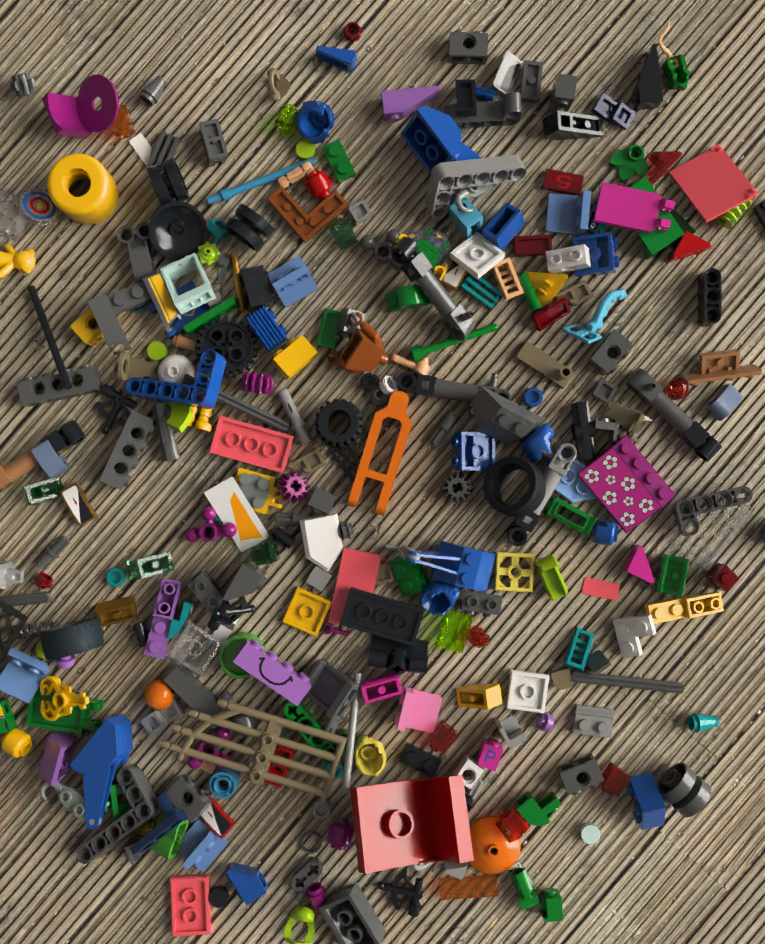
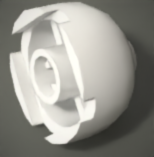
(175, 367)

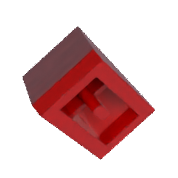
(687, 246)

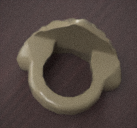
(278, 84)

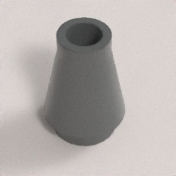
(152, 92)

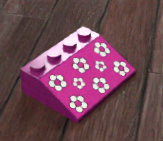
(626, 484)

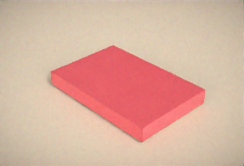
(190, 905)

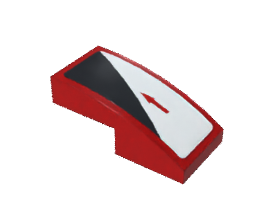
(217, 819)

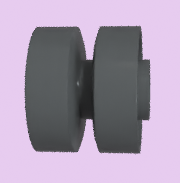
(684, 789)

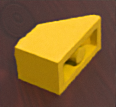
(479, 696)

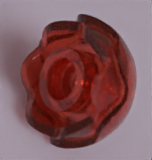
(677, 389)
(478, 637)

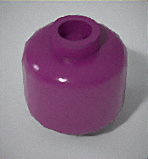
(340, 835)

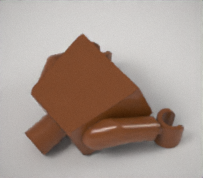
(362, 350)

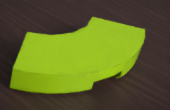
(179, 417)

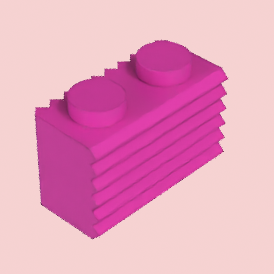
(381, 687)

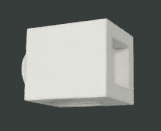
(469, 764)

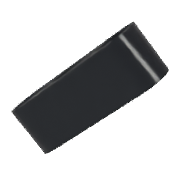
(715, 290)

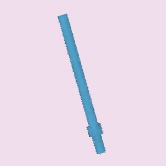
(226, 194)

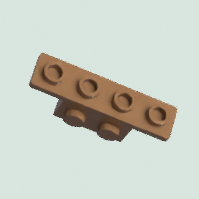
(720, 366)

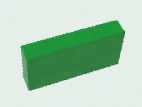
(327, 336)

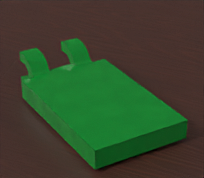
(74, 723)

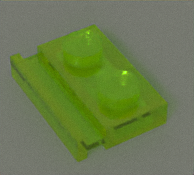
(454, 631)

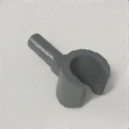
(225, 263)

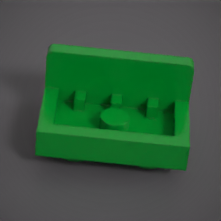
(672, 575)
(409, 576)

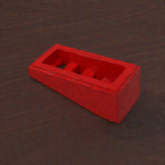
(275, 771)

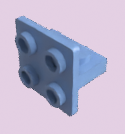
(292, 281)
(200, 846)

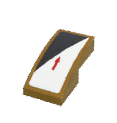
(453, 276)
(78, 504)

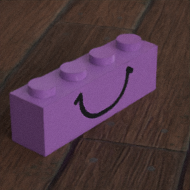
(272, 671)

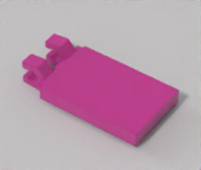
(631, 209)

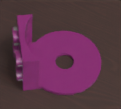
(77, 114)

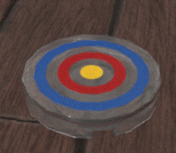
(38, 207)

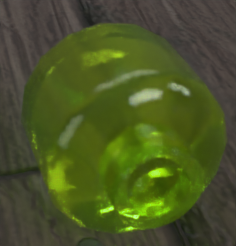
(285, 119)

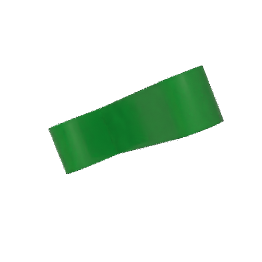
(306, 714)

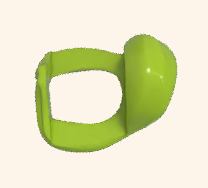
(303, 914)

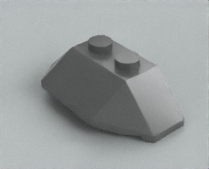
(503, 417)

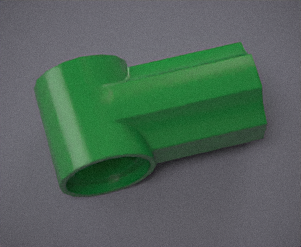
(525, 891)

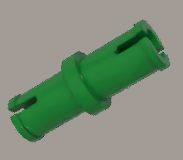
(529, 293)

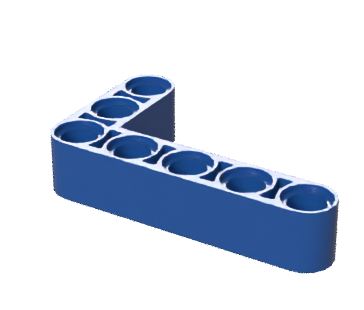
(181, 393)

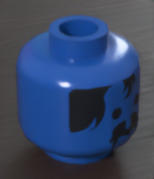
(604, 532)

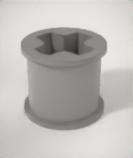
(218, 300)

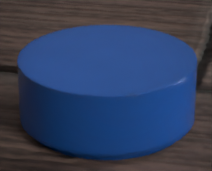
(532, 397)

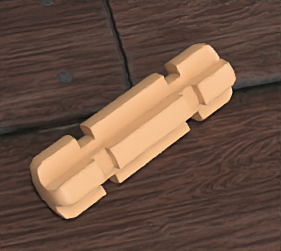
(296, 174)

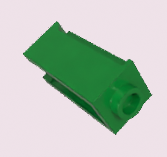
(552, 506)

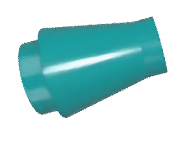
(701, 722)

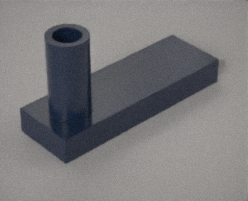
(172, 819)

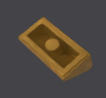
(116, 611)

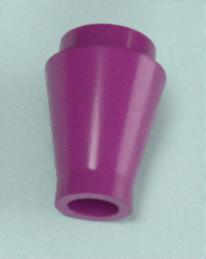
(316, 896)

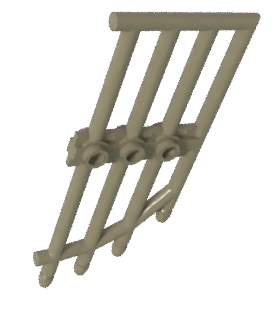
(264, 750)

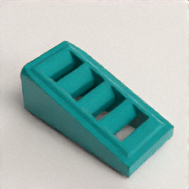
(569, 654)

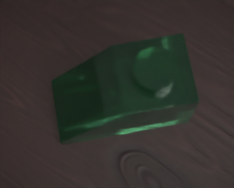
(265, 553)
(149, 566)

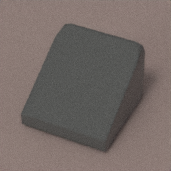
(597, 662)

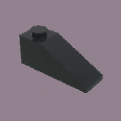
(648, 87)
(570, 125)

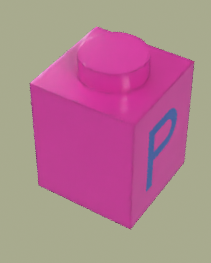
(489, 754)

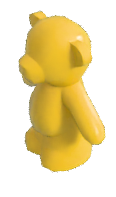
(22, 261)

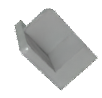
(511, 731)

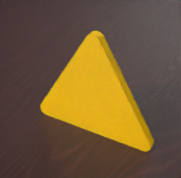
(546, 285)

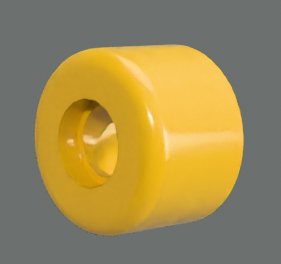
(96, 203)

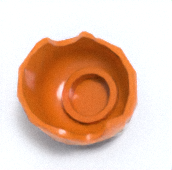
(158, 695)

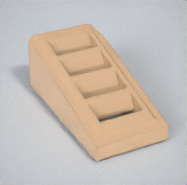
(513, 276)

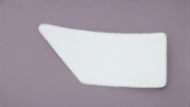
(142, 147)

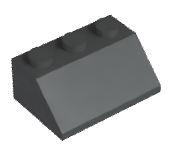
(352, 917)

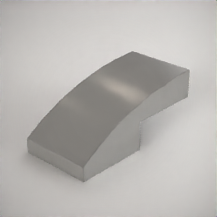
(160, 719)

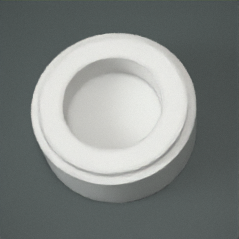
(388, 385)

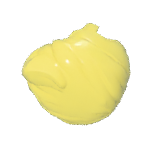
(369, 756)

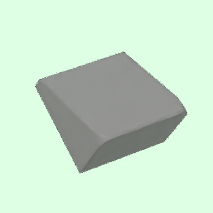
(455, 869)

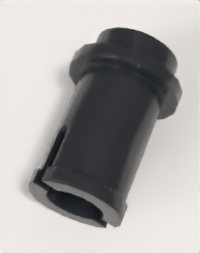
(283, 537)
(141, 633)

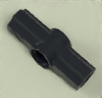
(583, 430)

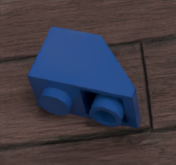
(247, 880)

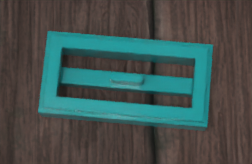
(494, 299)

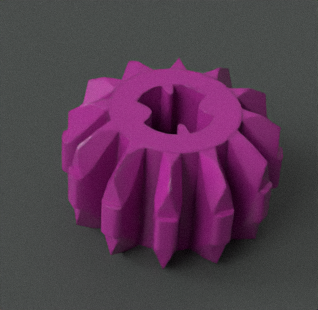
(257, 383)
(295, 480)

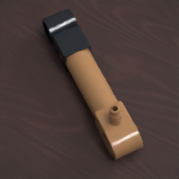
(60, 440)

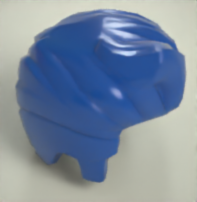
(538, 441)
(439, 597)

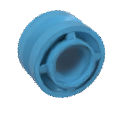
(218, 788)

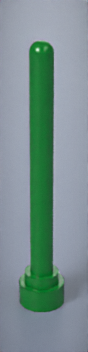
(419, 352)

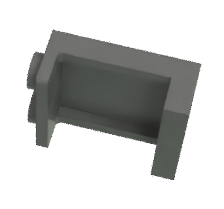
(331, 689)

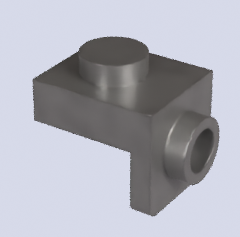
(604, 425)

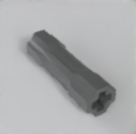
(168, 447)

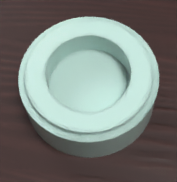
(590, 833)

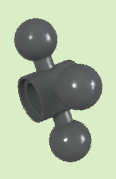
(367, 243)

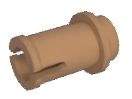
(183, 342)

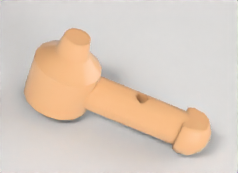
(420, 367)

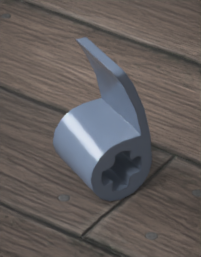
(725, 403)
(49, 460)

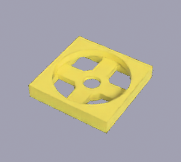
(528, 586)

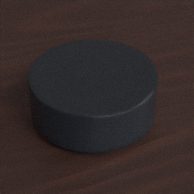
(219, 896)

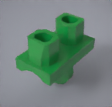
(118, 808)

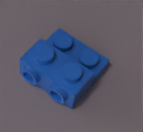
(601, 253)
(473, 451)

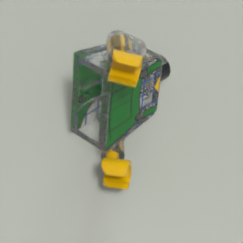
(434, 247)

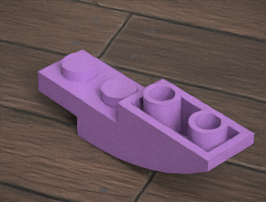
(164, 612)

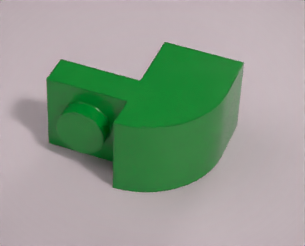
(406, 297)
(535, 812)

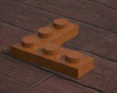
(312, 223)

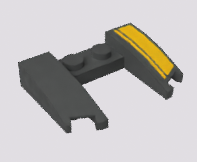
(150, 289)

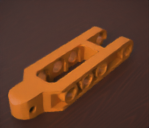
(396, 409)

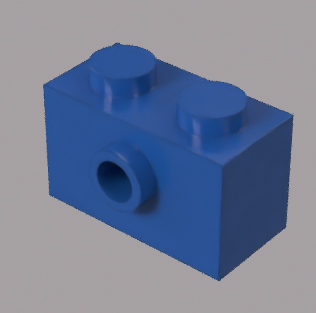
(504, 226)

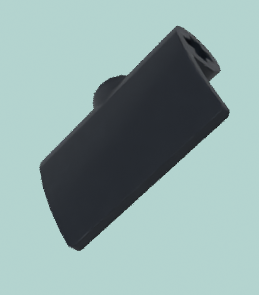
(398, 656)

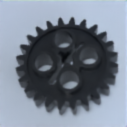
(243, 347)

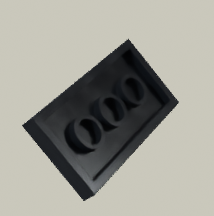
(382, 616)

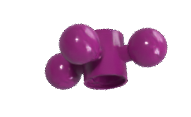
(208, 513)
(221, 733)

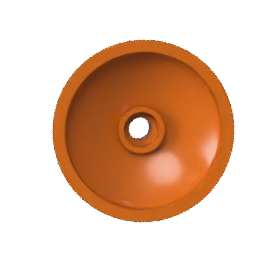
(486, 836)

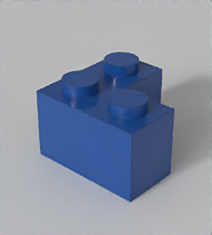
(648, 801)

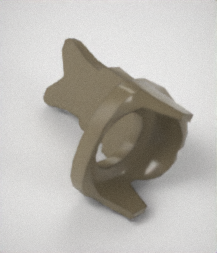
(131, 367)
(631, 420)

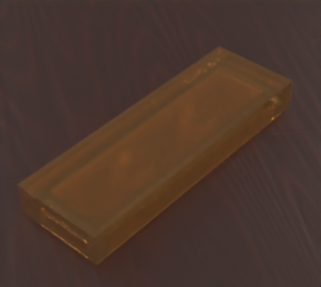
(469, 887)

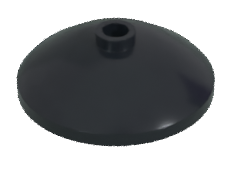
(182, 243)

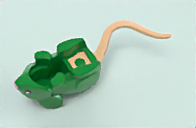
(674, 67)

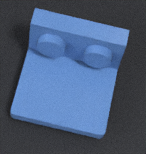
(568, 213)
(22, 675)

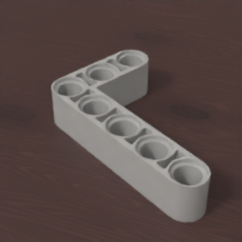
(466, 174)

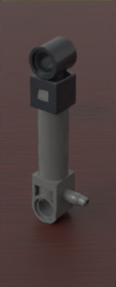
(417, 268)
(431, 386)
(689, 431)

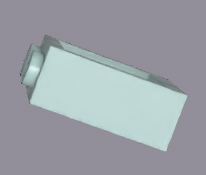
(194, 297)

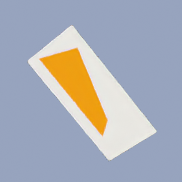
(234, 508)

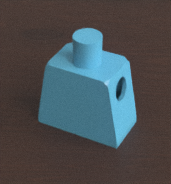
(466, 223)

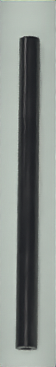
(49, 337)

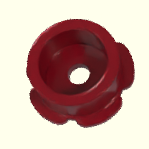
(352, 26)
(43, 581)

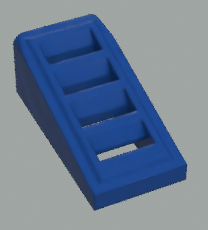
(338, 57)

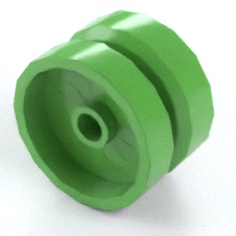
(228, 651)

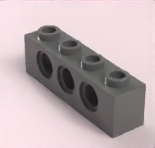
(29, 387)
(120, 479)

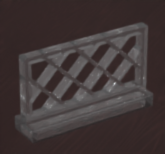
(722, 539)

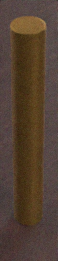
(235, 269)

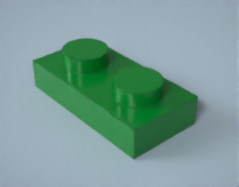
(338, 161)

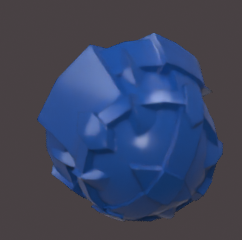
(314, 121)

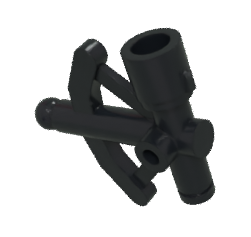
(120, 400)
(225, 610)
(414, 892)

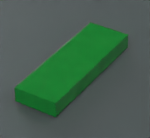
(213, 314)

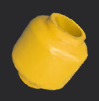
(16, 743)

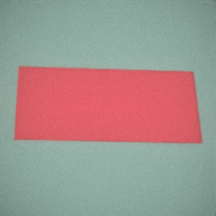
(600, 588)

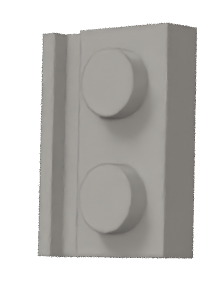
(593, 720)

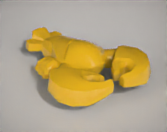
(62, 699)

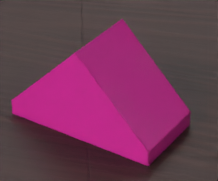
(638, 565)

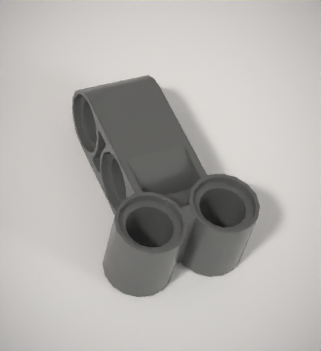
(139, 250)

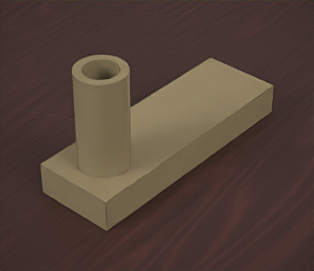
(545, 364)

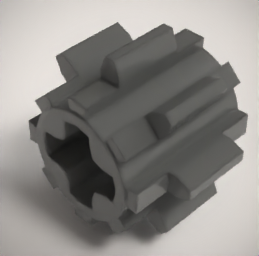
(22, 84)

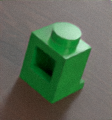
(551, 905)

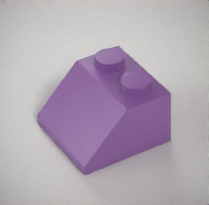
(56, 757)

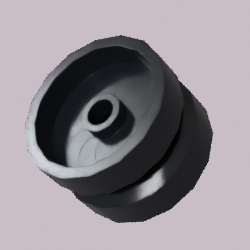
(167, 183)
(249, 227)

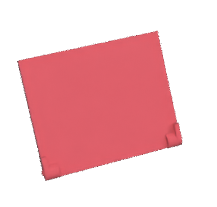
(713, 183)

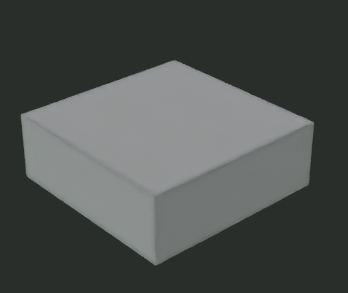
(360, 212)
(318, 578)

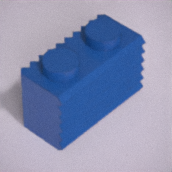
(266, 328)

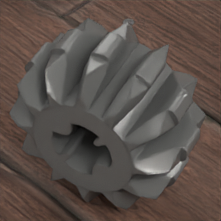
(455, 480)

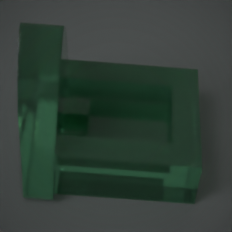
(342, 232)

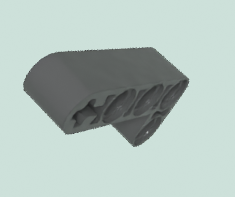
(490, 113)
(712, 505)

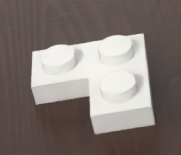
(628, 633)

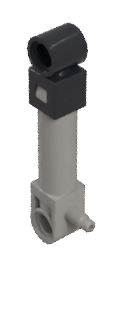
(555, 469)

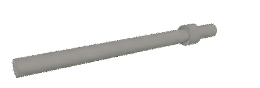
(351, 737)

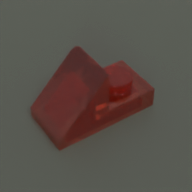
(663, 161)

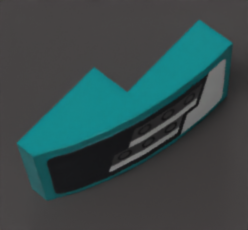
(178, 622)

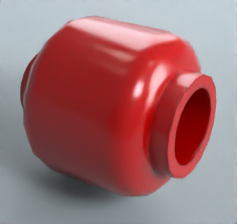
(318, 184)

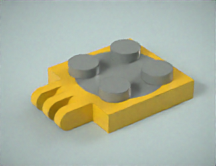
(258, 489)

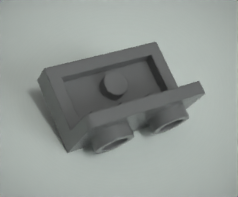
(481, 602)

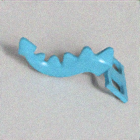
(596, 321)

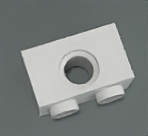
(568, 259)

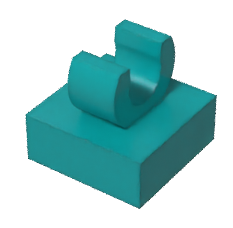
(216, 227)

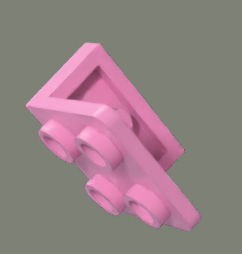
(418, 710)

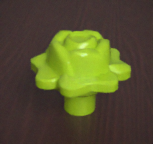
(208, 253)

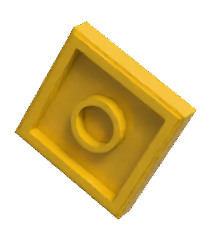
(307, 611)

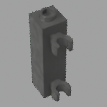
(194, 692)

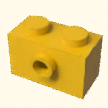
(294, 357)

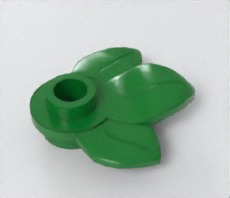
(629, 165)

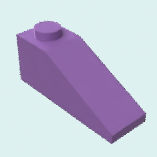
(403, 102)

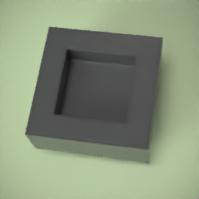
(604, 391)

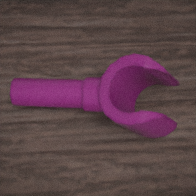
(335, 630)

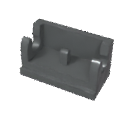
(213, 142)

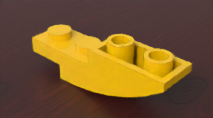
(685, 607)

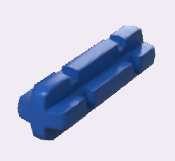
(482, 93)

